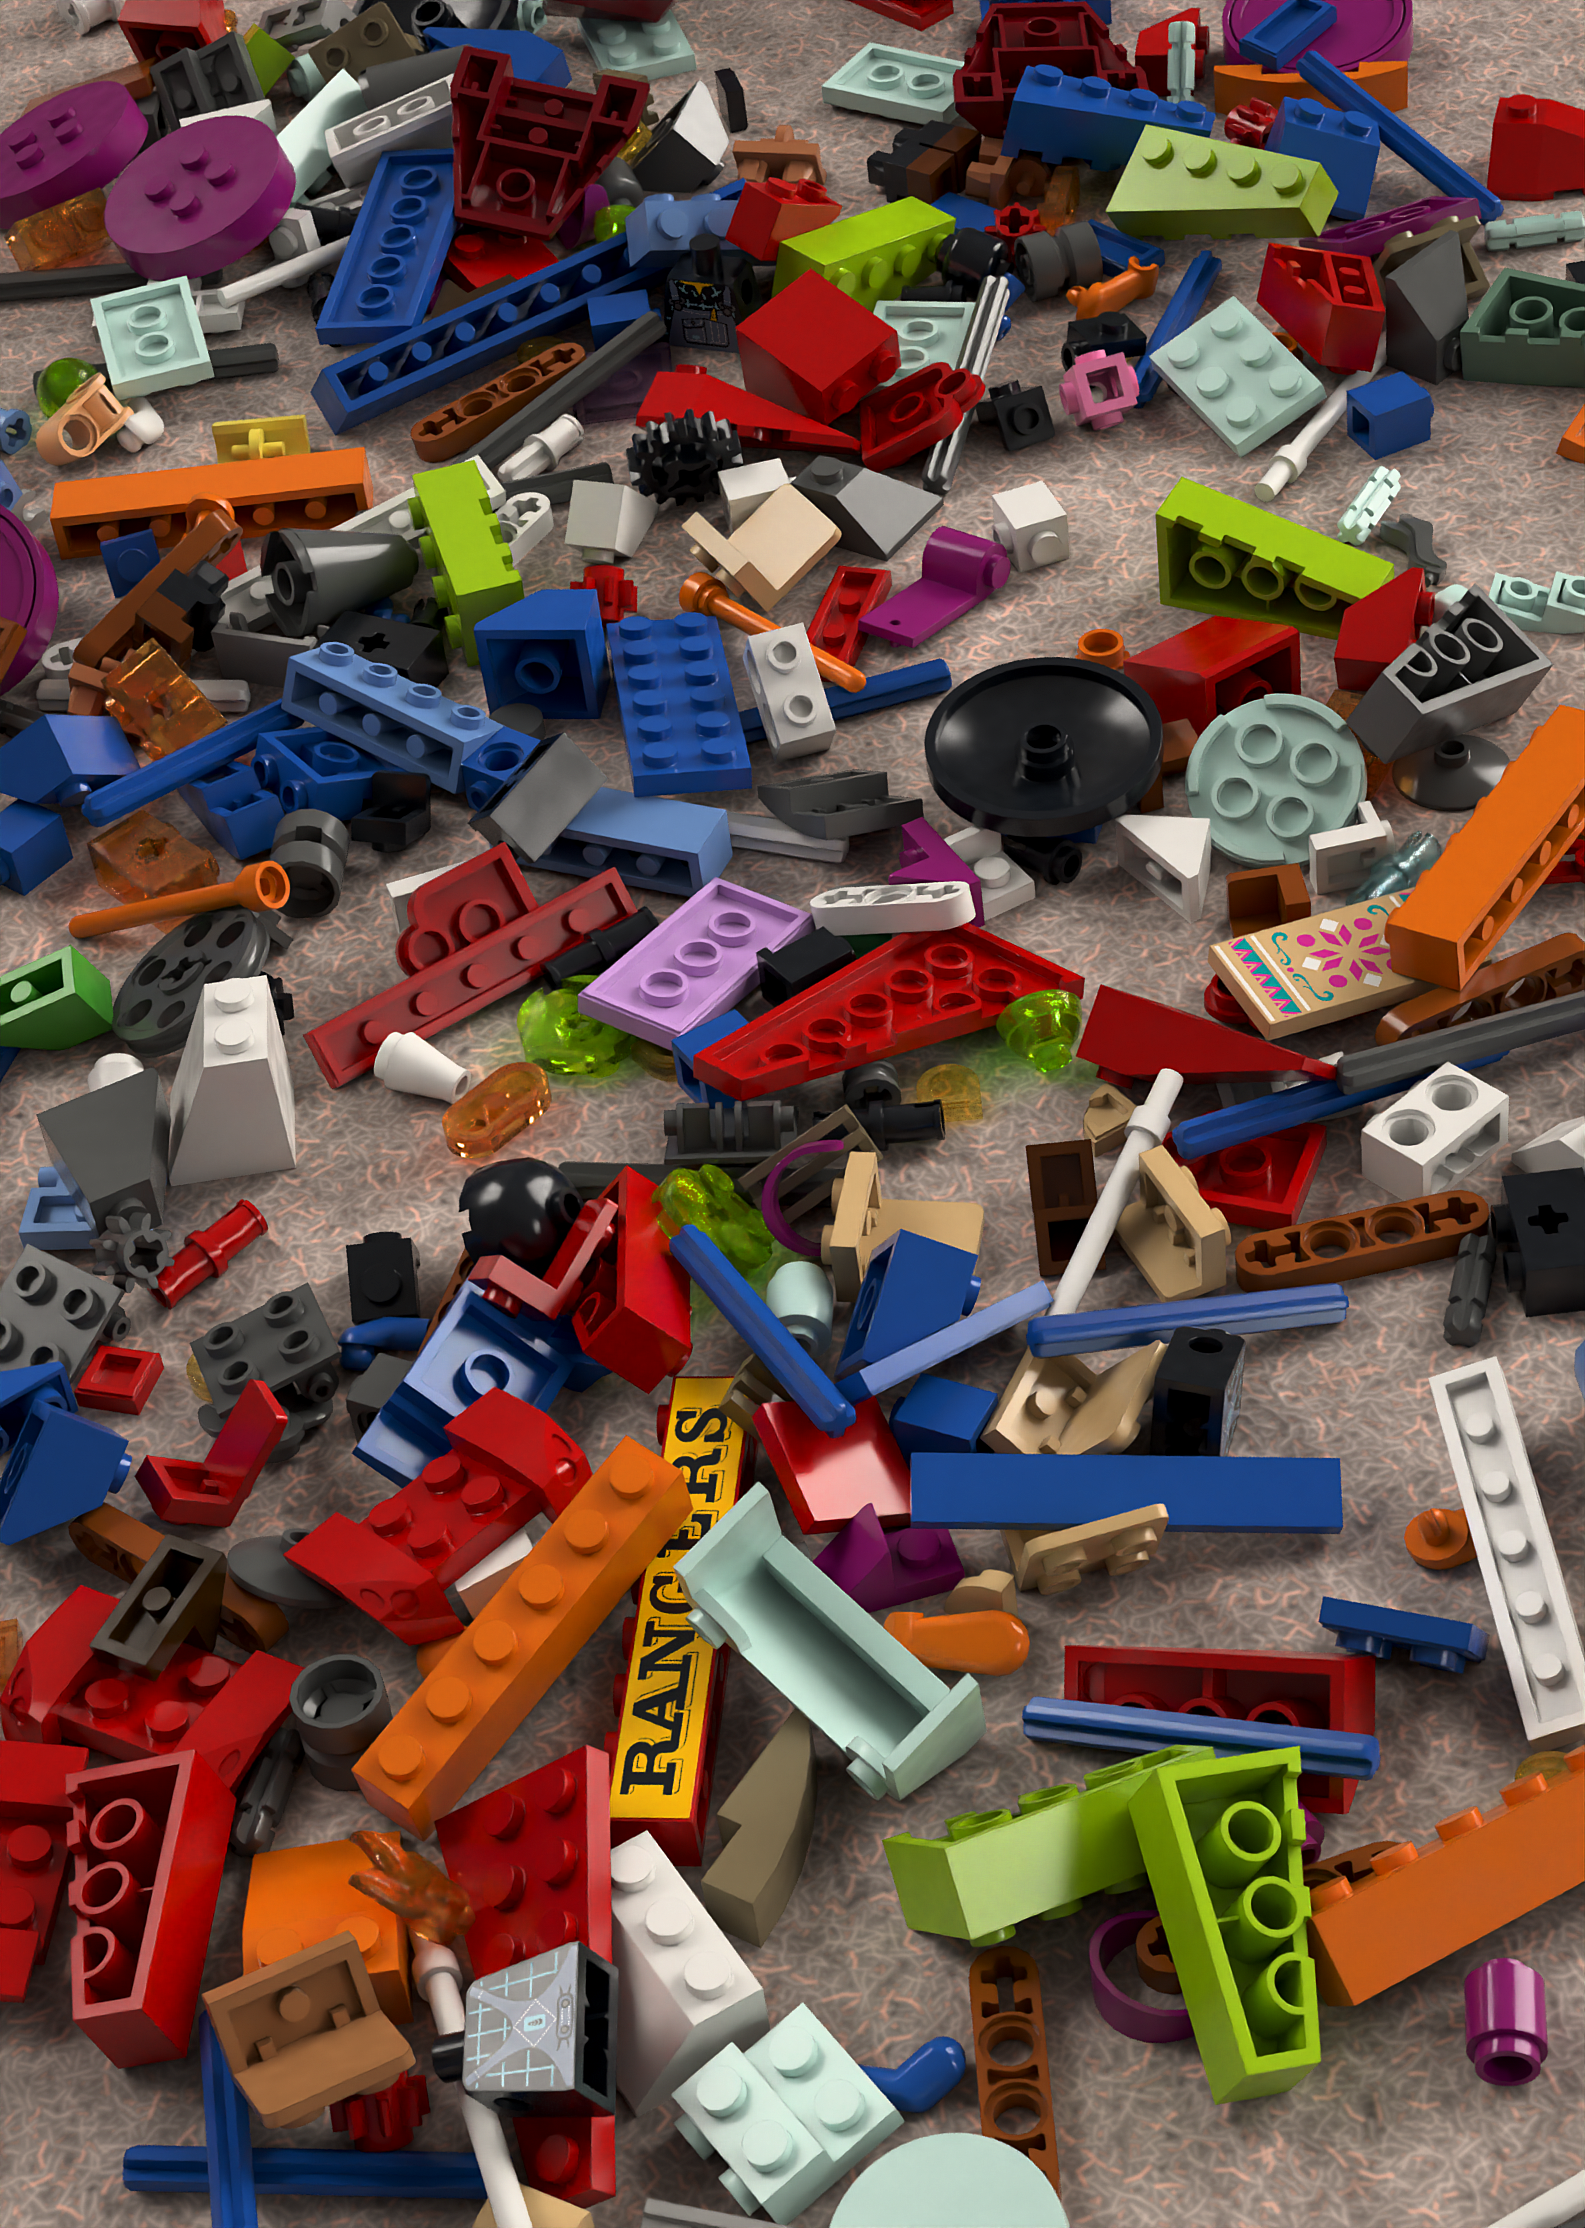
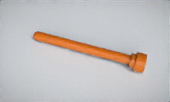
(710, 597)
(257, 887)

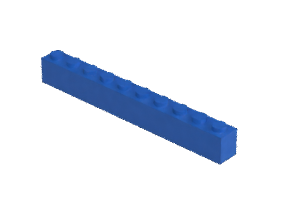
(481, 331)

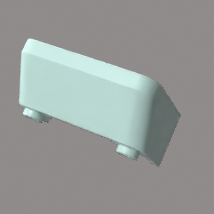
(825, 1652)

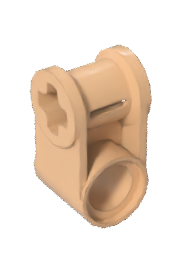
(89, 418)

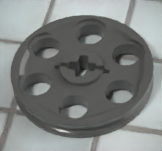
(165, 987)

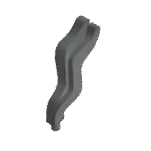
(1416, 540)

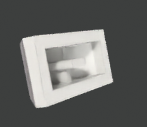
(1168, 858)

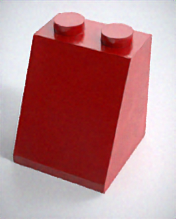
(169, 26)
(815, 350)
(1217, 668)

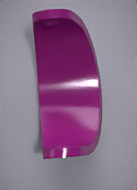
(579, 225)
(770, 1206)
(1116, 2008)

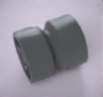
(1057, 261)
(314, 854)
(339, 1714)

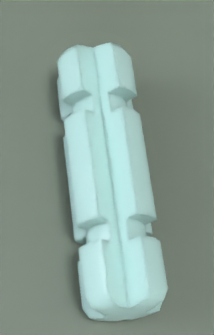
(1181, 61)
(1534, 231)
(1368, 505)

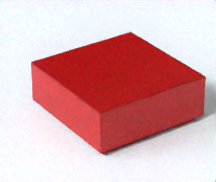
(119, 1380)

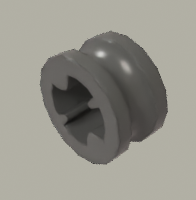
(876, 1073)

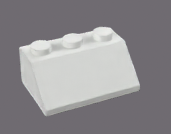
(407, 123)
(678, 1979)

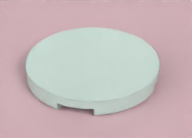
(1275, 778)
(951, 2184)

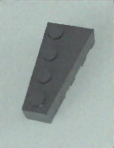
(1450, 681)

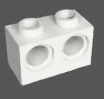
(789, 692)
(1434, 1134)

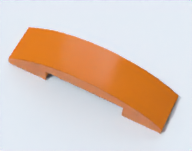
(1240, 83)

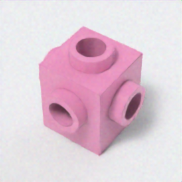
(1112, 377)

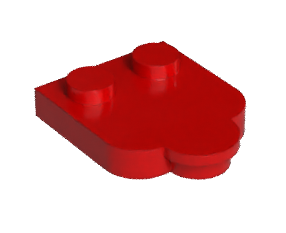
(494, 254)
(915, 413)
(462, 908)
(1260, 1179)

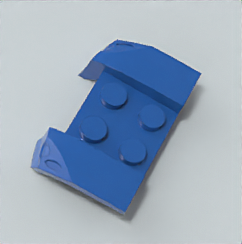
(459, 1364)

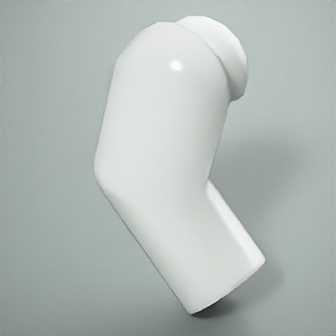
(141, 427)

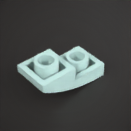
(1542, 608)

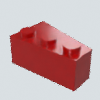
(1325, 304)

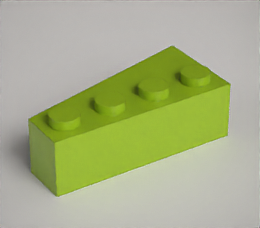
(1218, 189)
(869, 252)
(465, 549)
(1255, 565)
(1029, 1862)
(1235, 1912)

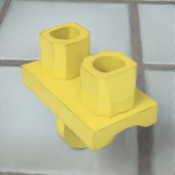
(261, 438)

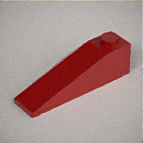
(1536, 149)
(755, 419)
(1141, 1036)
(1238, 1684)

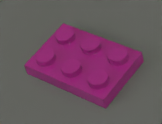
(1369, 234)

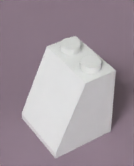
(232, 1088)

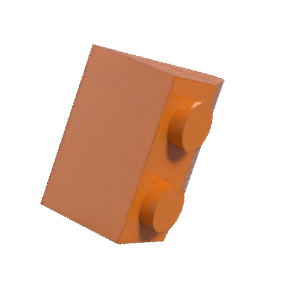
(305, 1898)

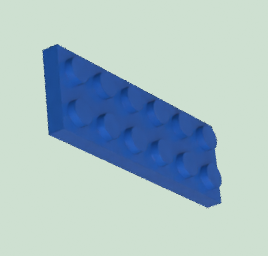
(393, 250)
(677, 706)

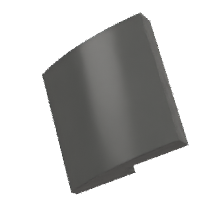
(206, 79)
(839, 804)

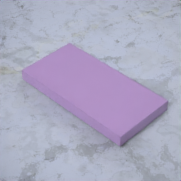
(693, 963)

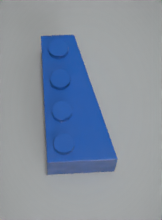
(1090, 118)

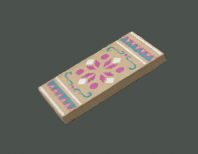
(1317, 968)

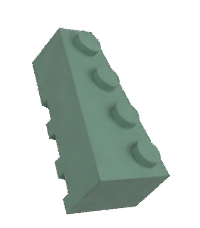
(1527, 332)

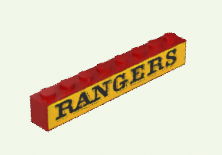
(674, 1679)

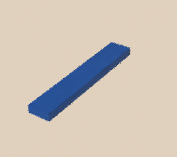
(1074, 1490)

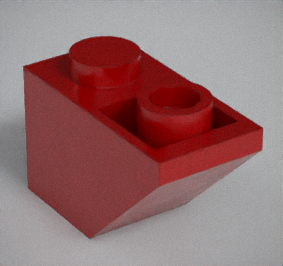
(1153, 50)
(778, 212)
(1381, 628)

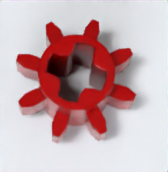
(1250, 124)
(1013, 223)
(613, 592)
(384, 2118)

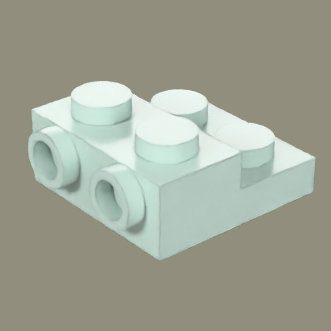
(784, 2116)

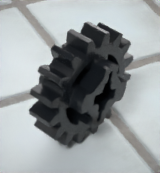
(683, 457)

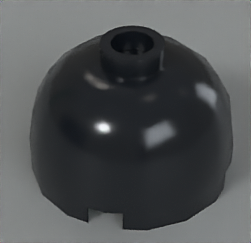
(519, 1212)

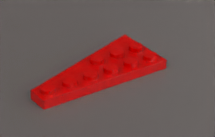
(880, 1006)
(539, 1880)

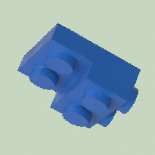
(316, 771)

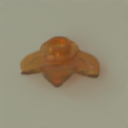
(412, 1889)

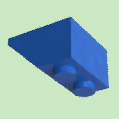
(1339, 140)
(546, 654)
(65, 759)
(905, 1296)
(58, 1471)

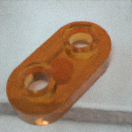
(1060, 198)
(496, 1110)

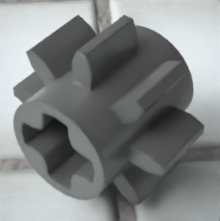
(146, 1257)

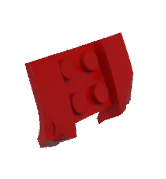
(413, 1546)
(194, 1704)
(32, 1854)

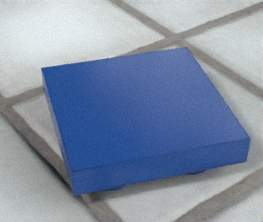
(1376, 1629)

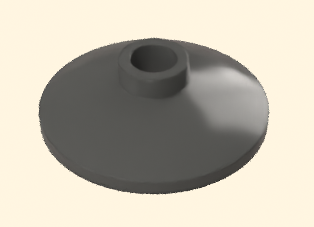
(1450, 773)
(263, 1571)

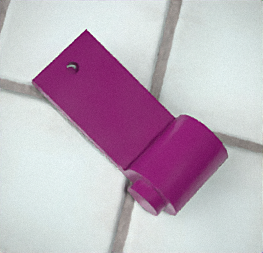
(956, 576)

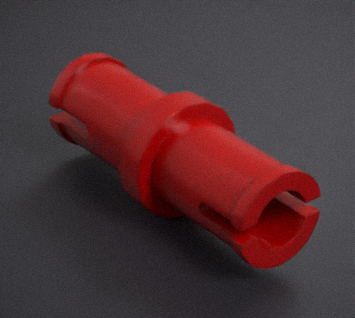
(208, 1252)

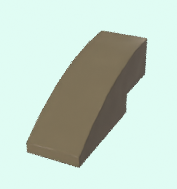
(765, 1835)

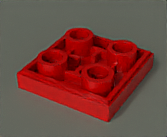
(836, 1477)

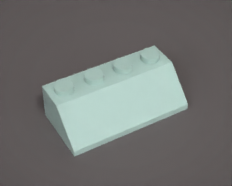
(305, 136)

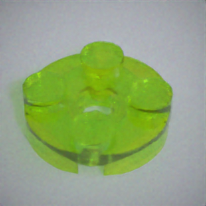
(554, 1042)
(712, 1206)

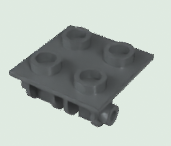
(727, 1134)
(56, 1313)
(271, 1344)

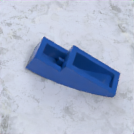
(235, 808)

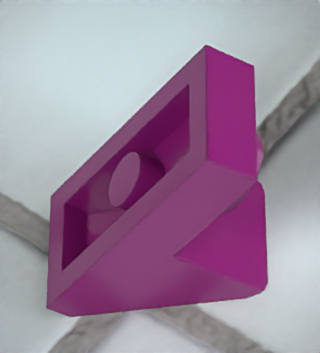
(932, 860)
(891, 1567)

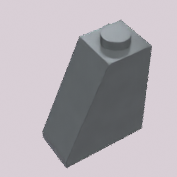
(113, 1149)

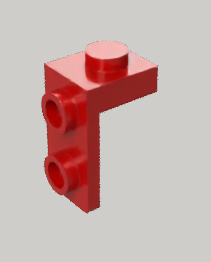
(518, 1291)
(217, 1488)

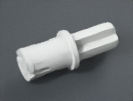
(543, 449)

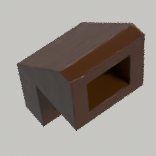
(1061, 1200)

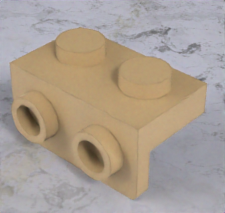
(1173, 1231)

